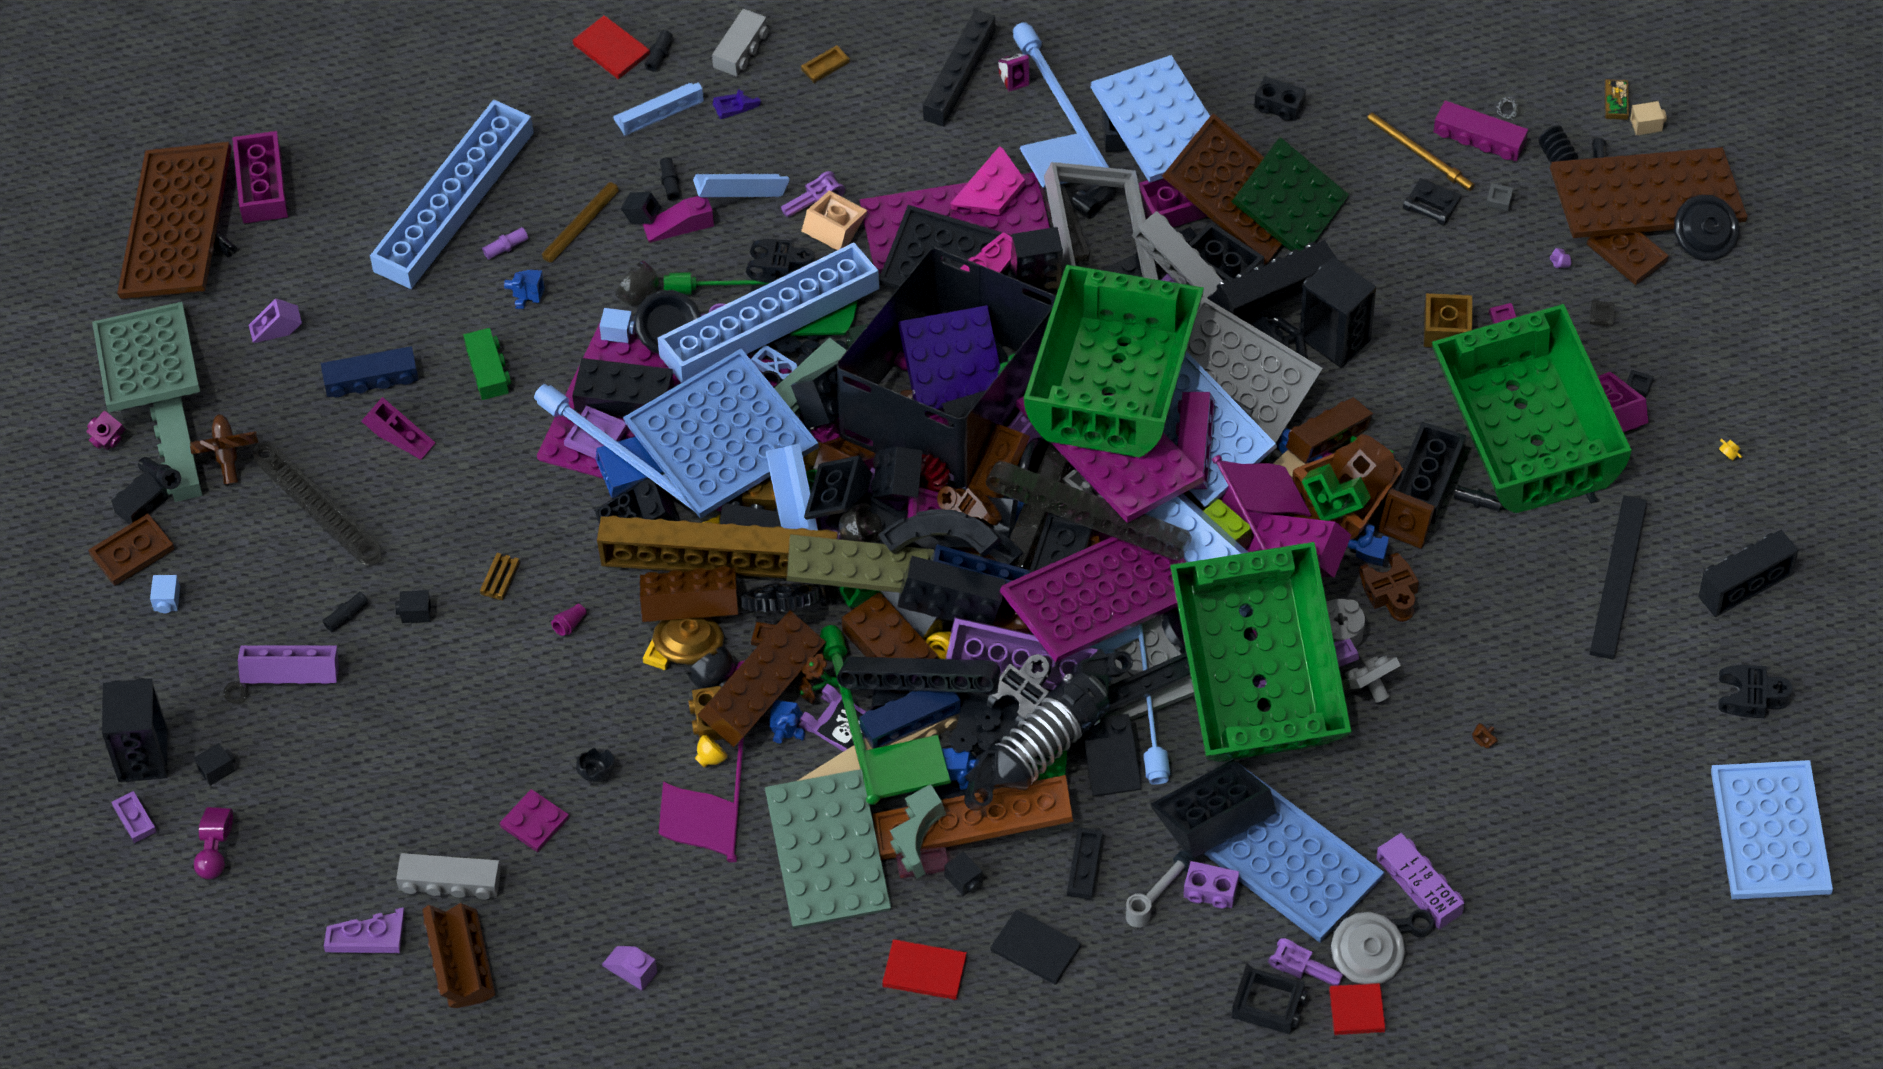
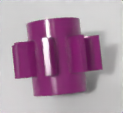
(825, 432)

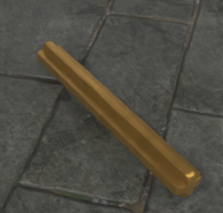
(580, 222)

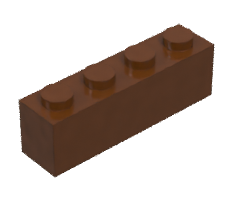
(1328, 430)

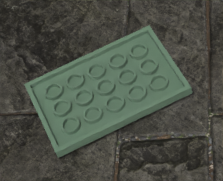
(145, 357)
(827, 849)

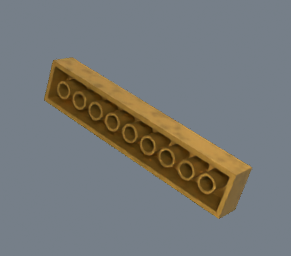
(694, 545)

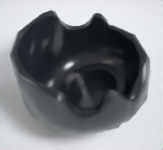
(593, 759)

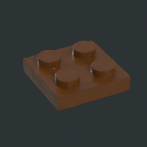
(1406, 518)

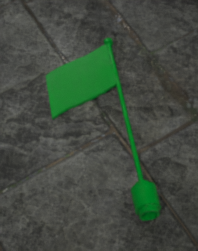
(834, 323)

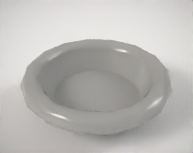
(1368, 948)

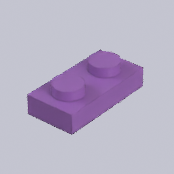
(133, 817)

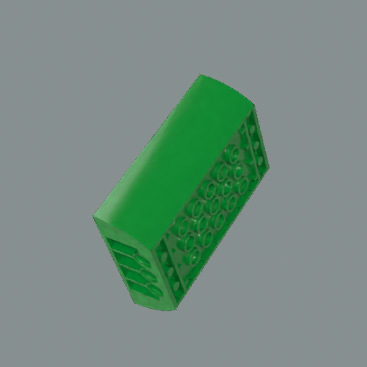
(1078, 354)
(1564, 409)
(1290, 652)

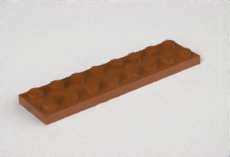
(1010, 812)

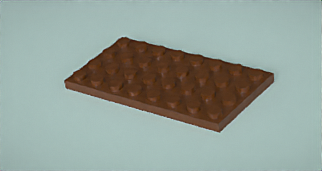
(1640, 189)
(174, 220)

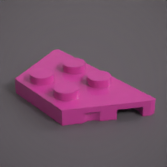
(991, 186)

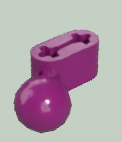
(213, 828)

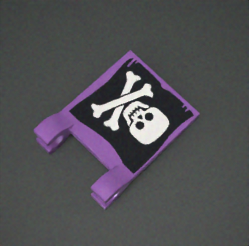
(833, 722)

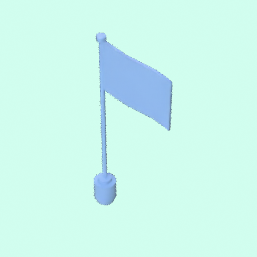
(1156, 758)

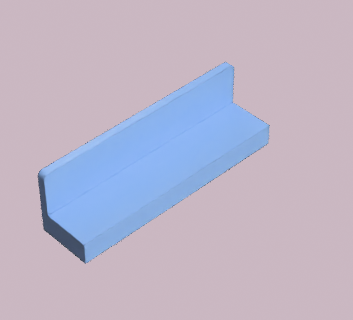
(659, 108)
(740, 185)
(790, 486)

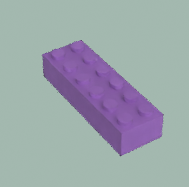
(1003, 646)

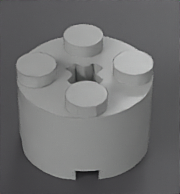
(1346, 620)

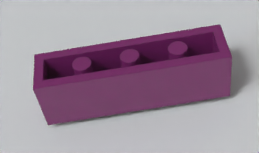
(1480, 131)
(1196, 429)

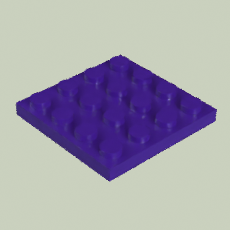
(949, 355)

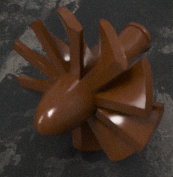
(224, 445)

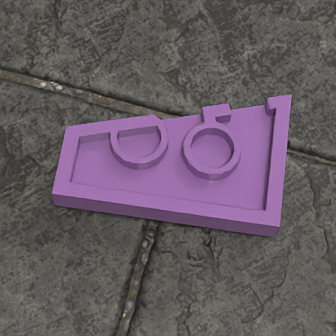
(373, 935)

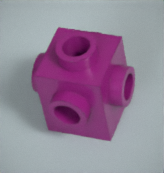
(105, 431)

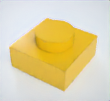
(654, 658)

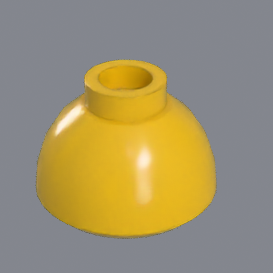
(939, 643)
(709, 752)

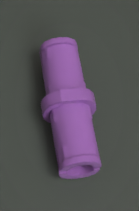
(505, 243)

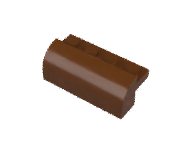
(458, 955)

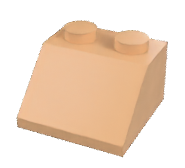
(833, 220)

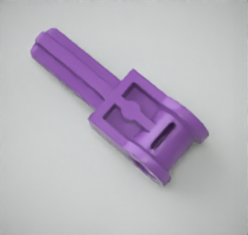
(814, 192)
(1298, 961)

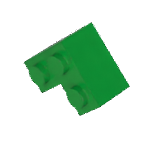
(1330, 496)

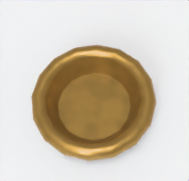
(687, 639)

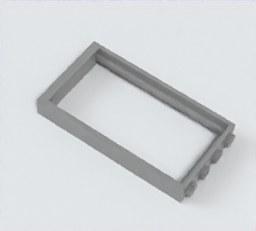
(1095, 176)

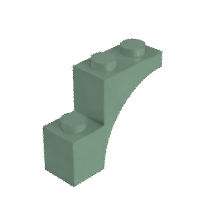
(923, 811)

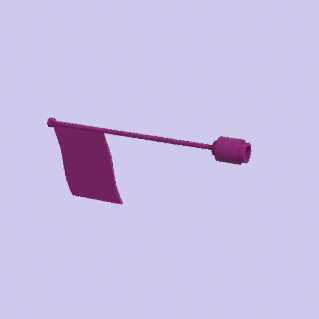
(1262, 489)
(702, 817)

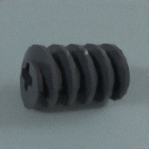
(1556, 145)

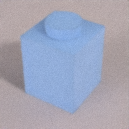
(616, 325)
(165, 593)

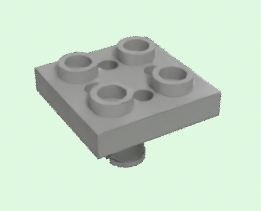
(1370, 676)

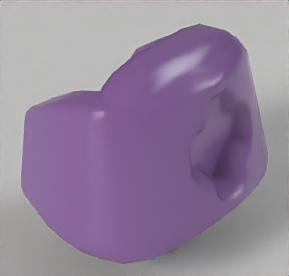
(1560, 259)

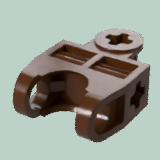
(971, 502)
(1391, 588)

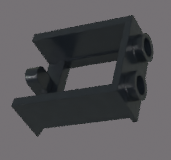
(1263, 1018)

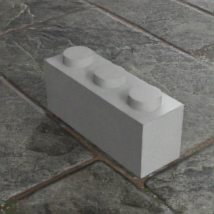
(740, 42)

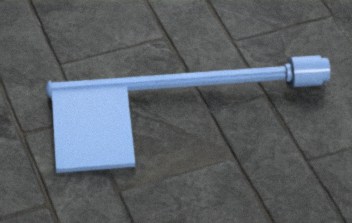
(1070, 149)
(557, 404)

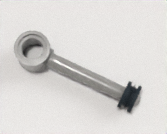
(1142, 902)

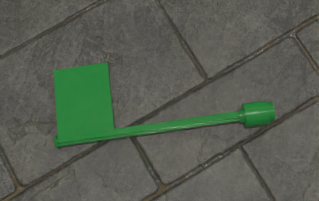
(889, 768)

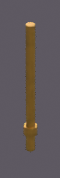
(1453, 174)

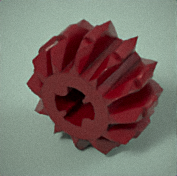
(933, 473)

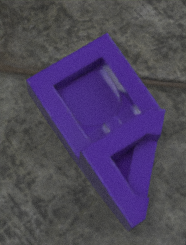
(734, 104)

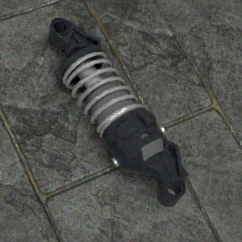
(1061, 720)

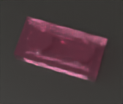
(931, 858)

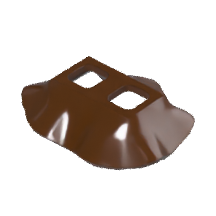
(1380, 460)

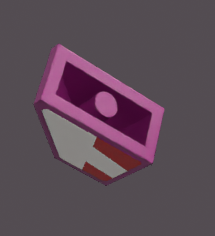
(1014, 71)

